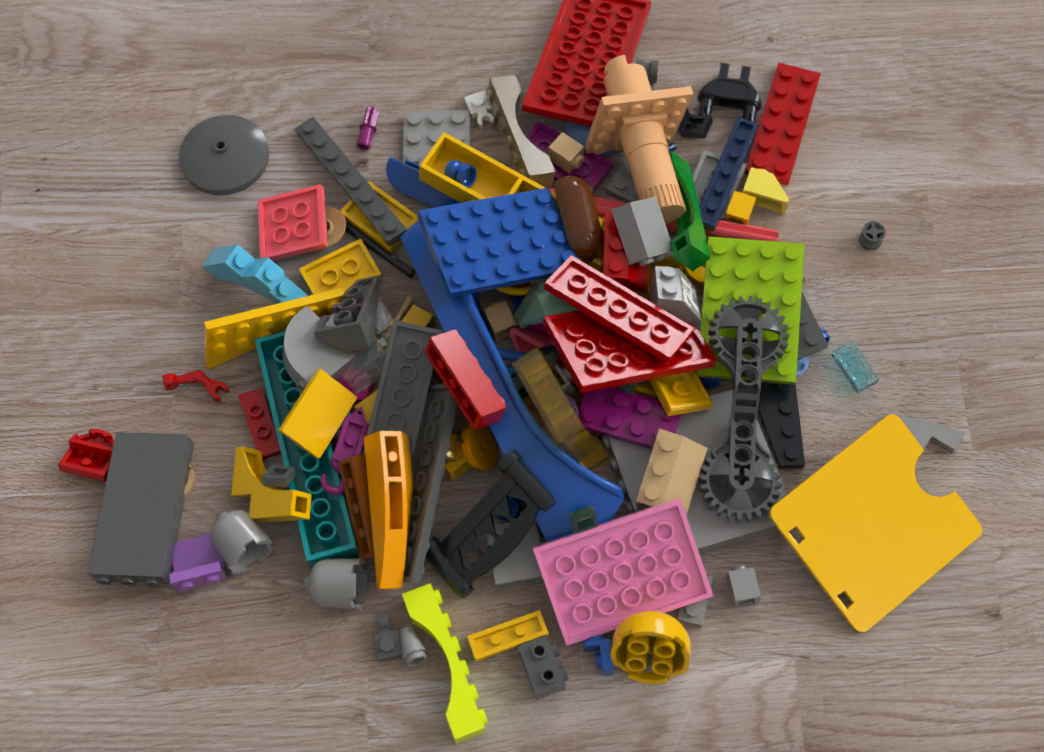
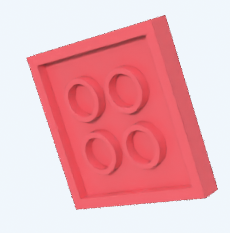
(292, 223)

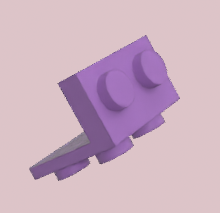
(196, 564)

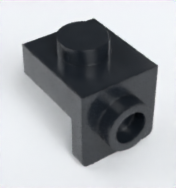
(695, 125)

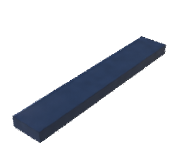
(726, 172)

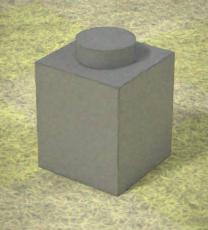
(743, 586)

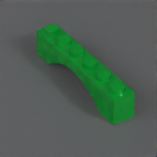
(690, 242)

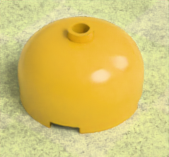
(651, 634)

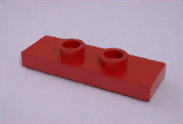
(260, 423)

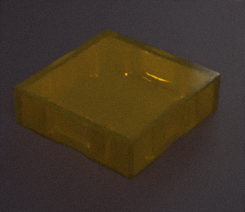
(545, 390)

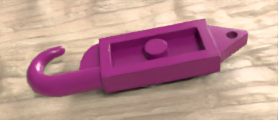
(348, 444)

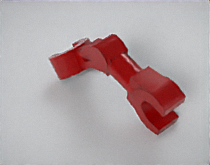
(172, 381)

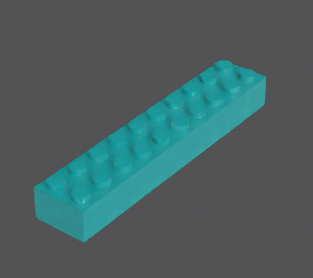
(329, 528)

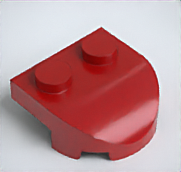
(89, 455)

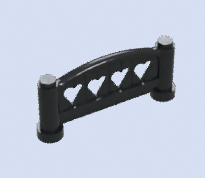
(516, 483)

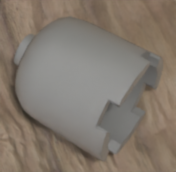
(240, 541)
(338, 583)

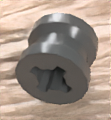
(877, 232)

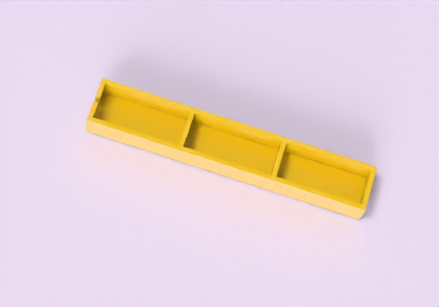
(493, 181)

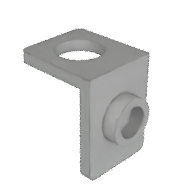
(567, 387)

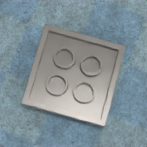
(425, 128)

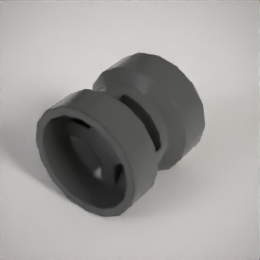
(651, 69)

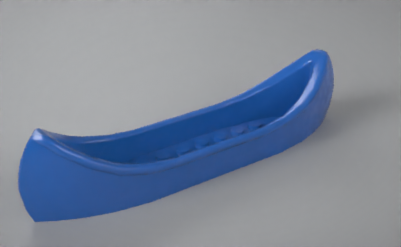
(561, 475)

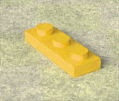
(507, 635)

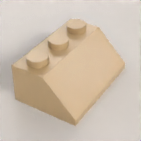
(671, 470)

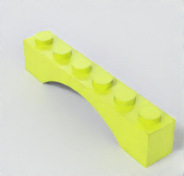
(462, 711)

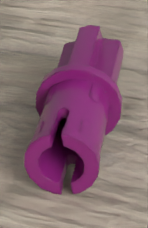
(367, 128)

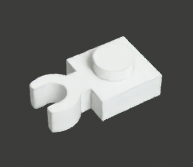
(479, 108)

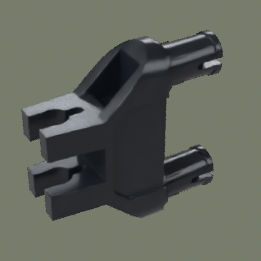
(730, 94)

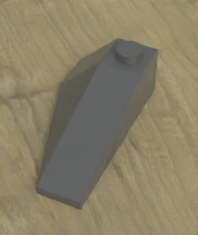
(354, 319)

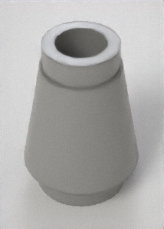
(412, 648)

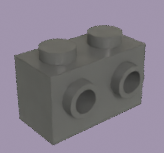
(542, 667)

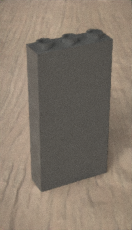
(141, 509)

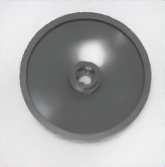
(224, 155)

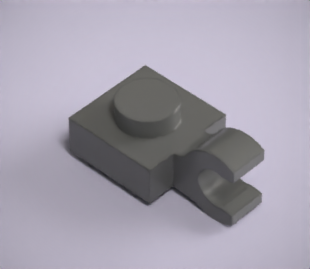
(386, 642)

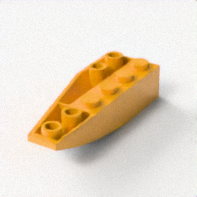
(390, 502)

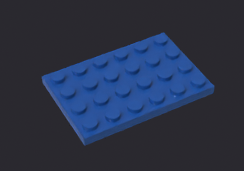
(496, 241)

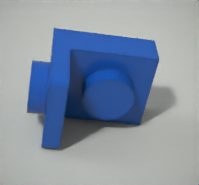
(603, 659)

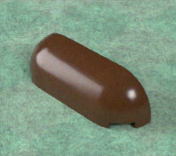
(579, 216)

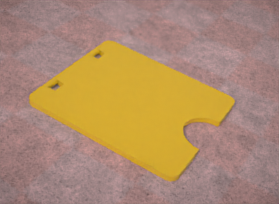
(873, 525)

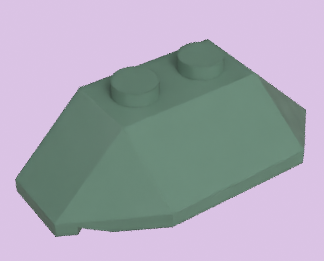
(539, 304)

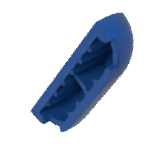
(406, 180)

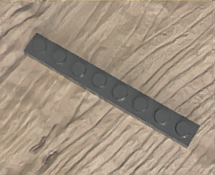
(351, 181)

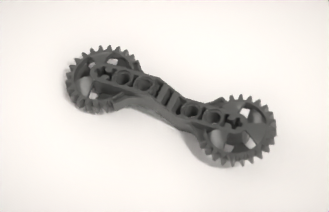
(744, 409)

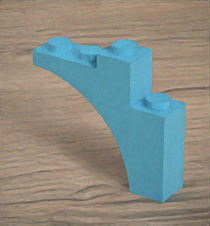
(259, 275)

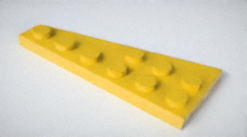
(236, 334)

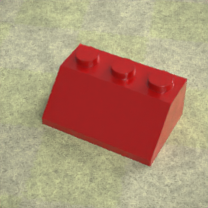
(615, 262)

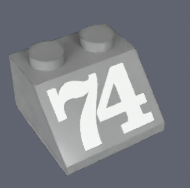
(674, 294)

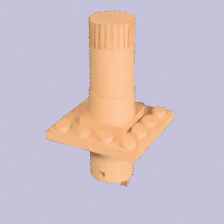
(642, 126)

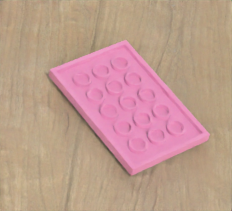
(622, 569)

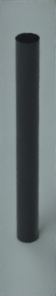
(379, 250)

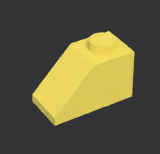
(766, 190)

